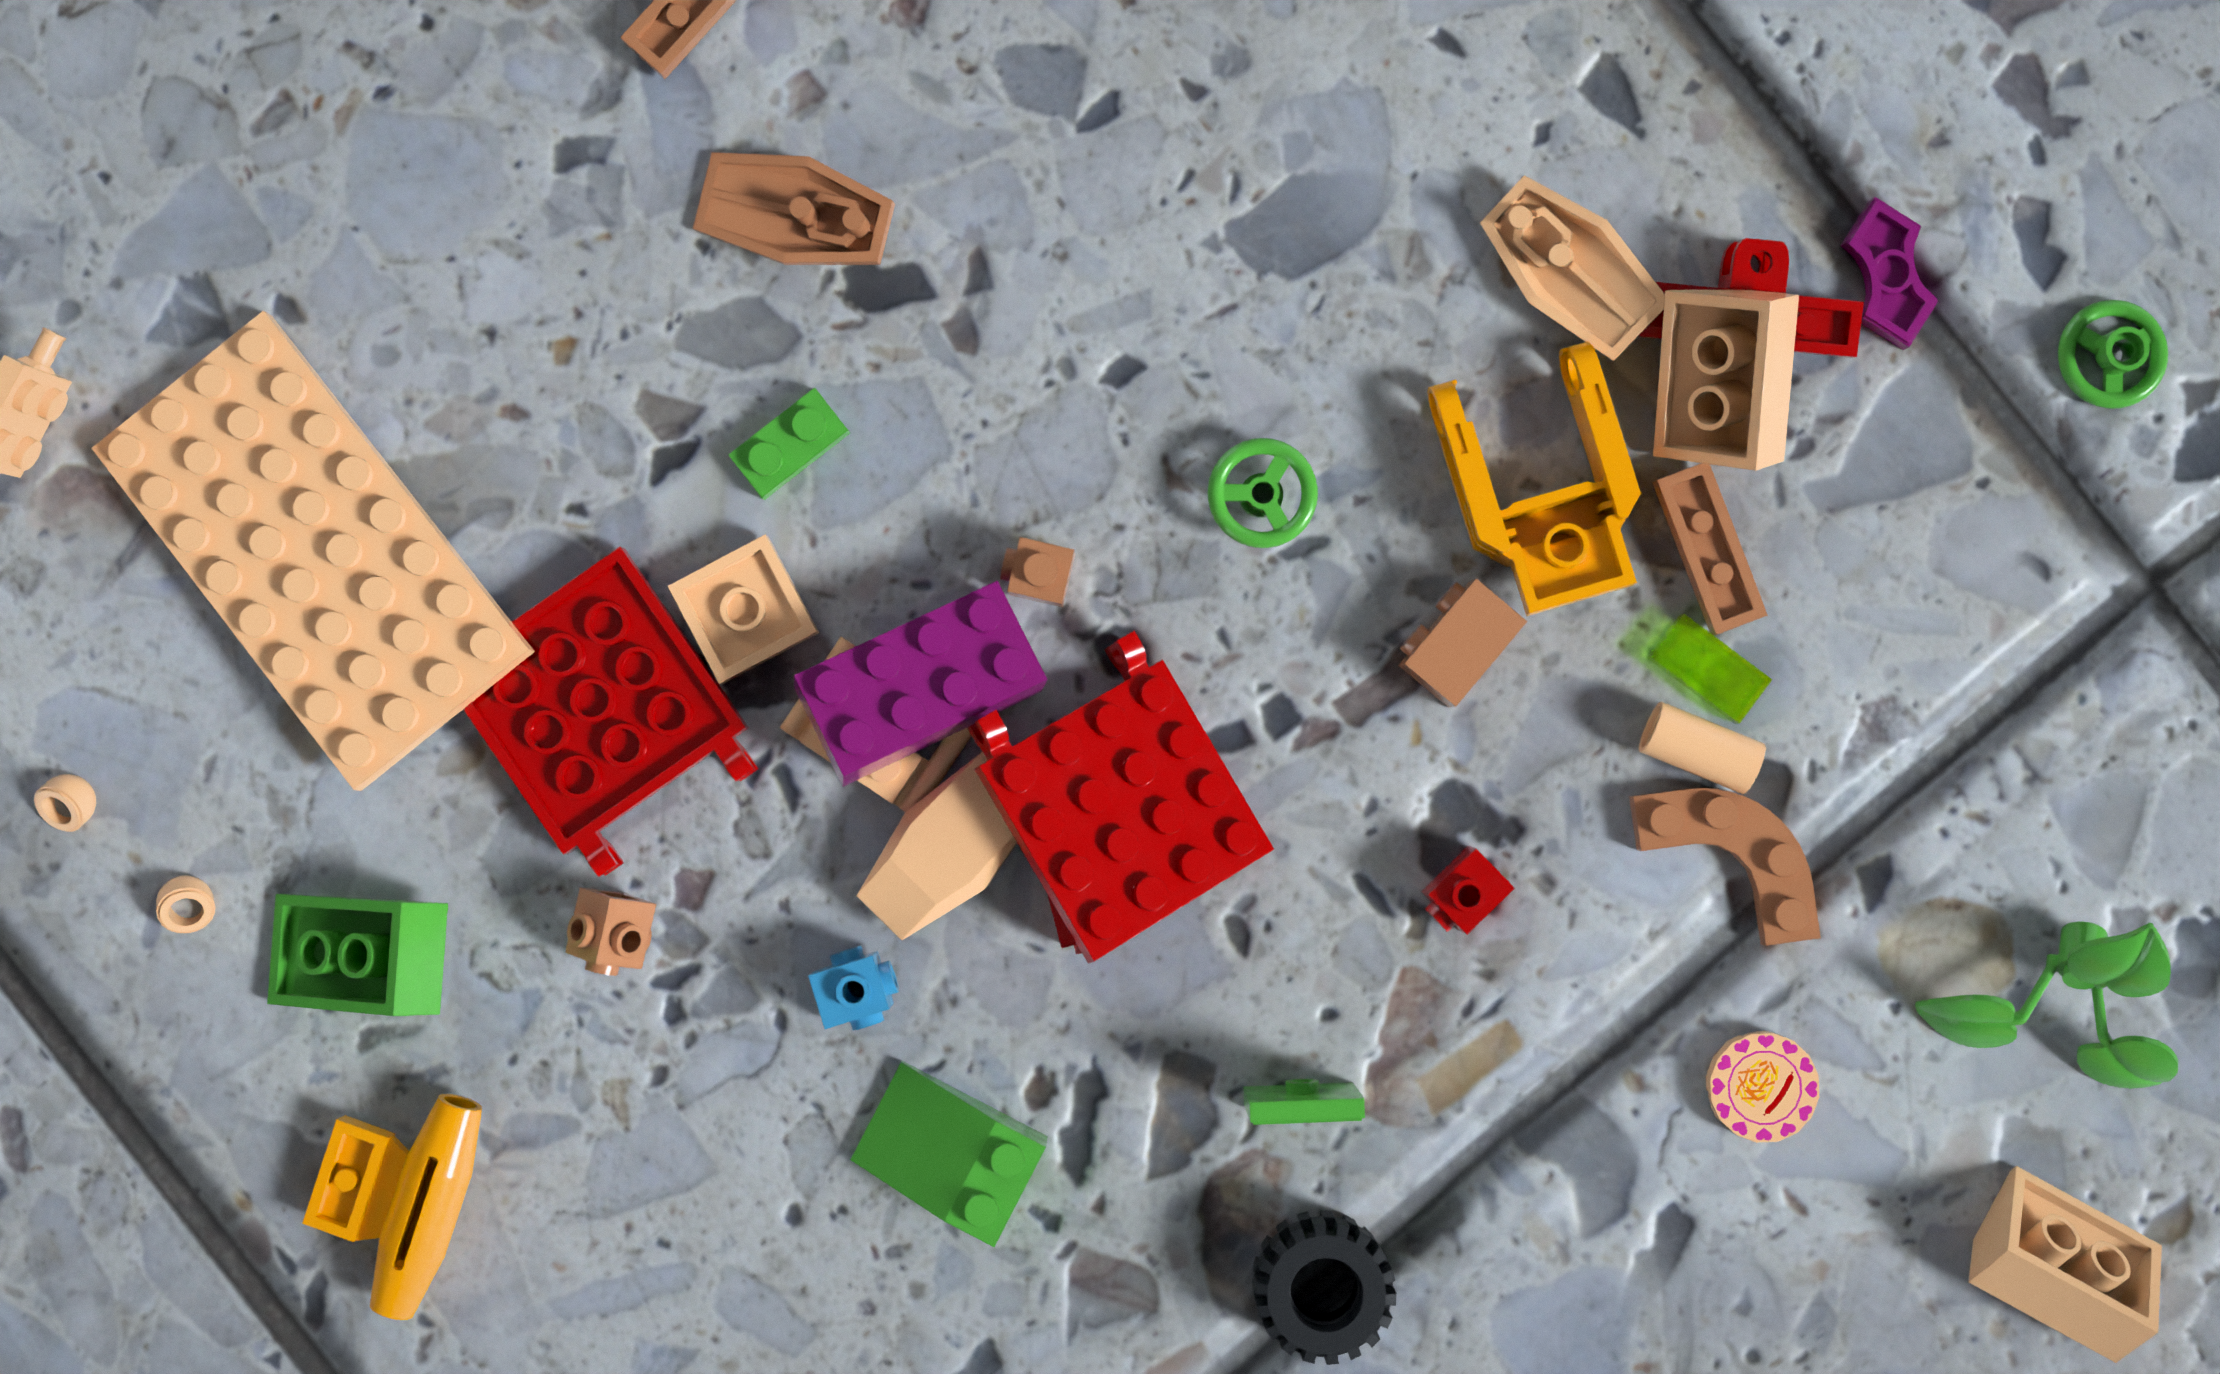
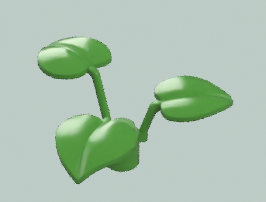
(2087, 959)

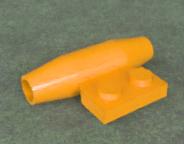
(401, 1196)

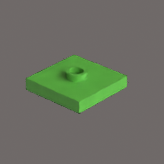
(1303, 1102)

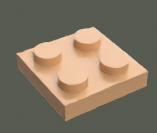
(743, 609)

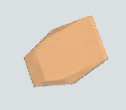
(1573, 266)
(938, 854)

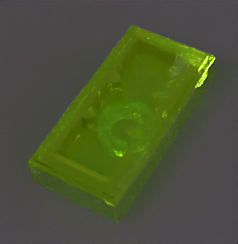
(1709, 668)

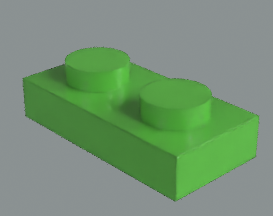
(789, 443)

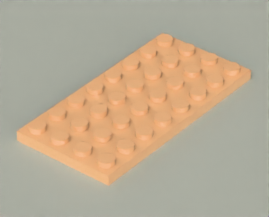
(312, 551)

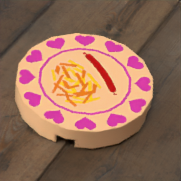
(1762, 1086)

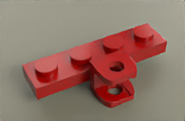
(1822, 324)

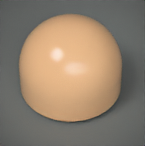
(74, 793)
(182, 888)

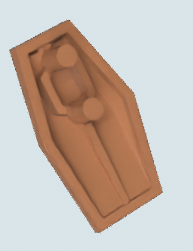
(792, 210)

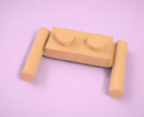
(900, 782)

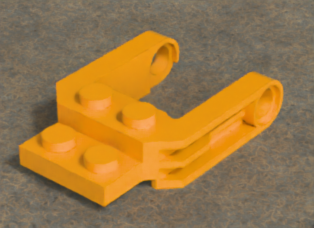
(1565, 540)

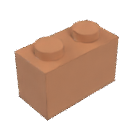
(1460, 642)

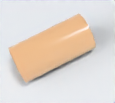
(1702, 747)

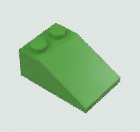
(358, 954)
(950, 1153)

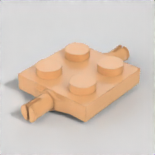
(28, 402)

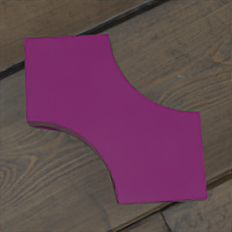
(1884, 251)

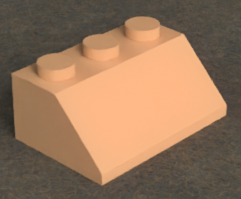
(1725, 377)
(2068, 1266)

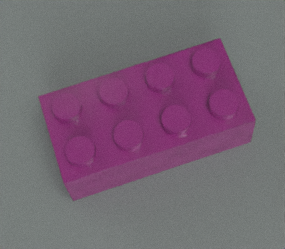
(919, 683)

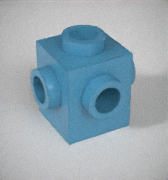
(836, 999)

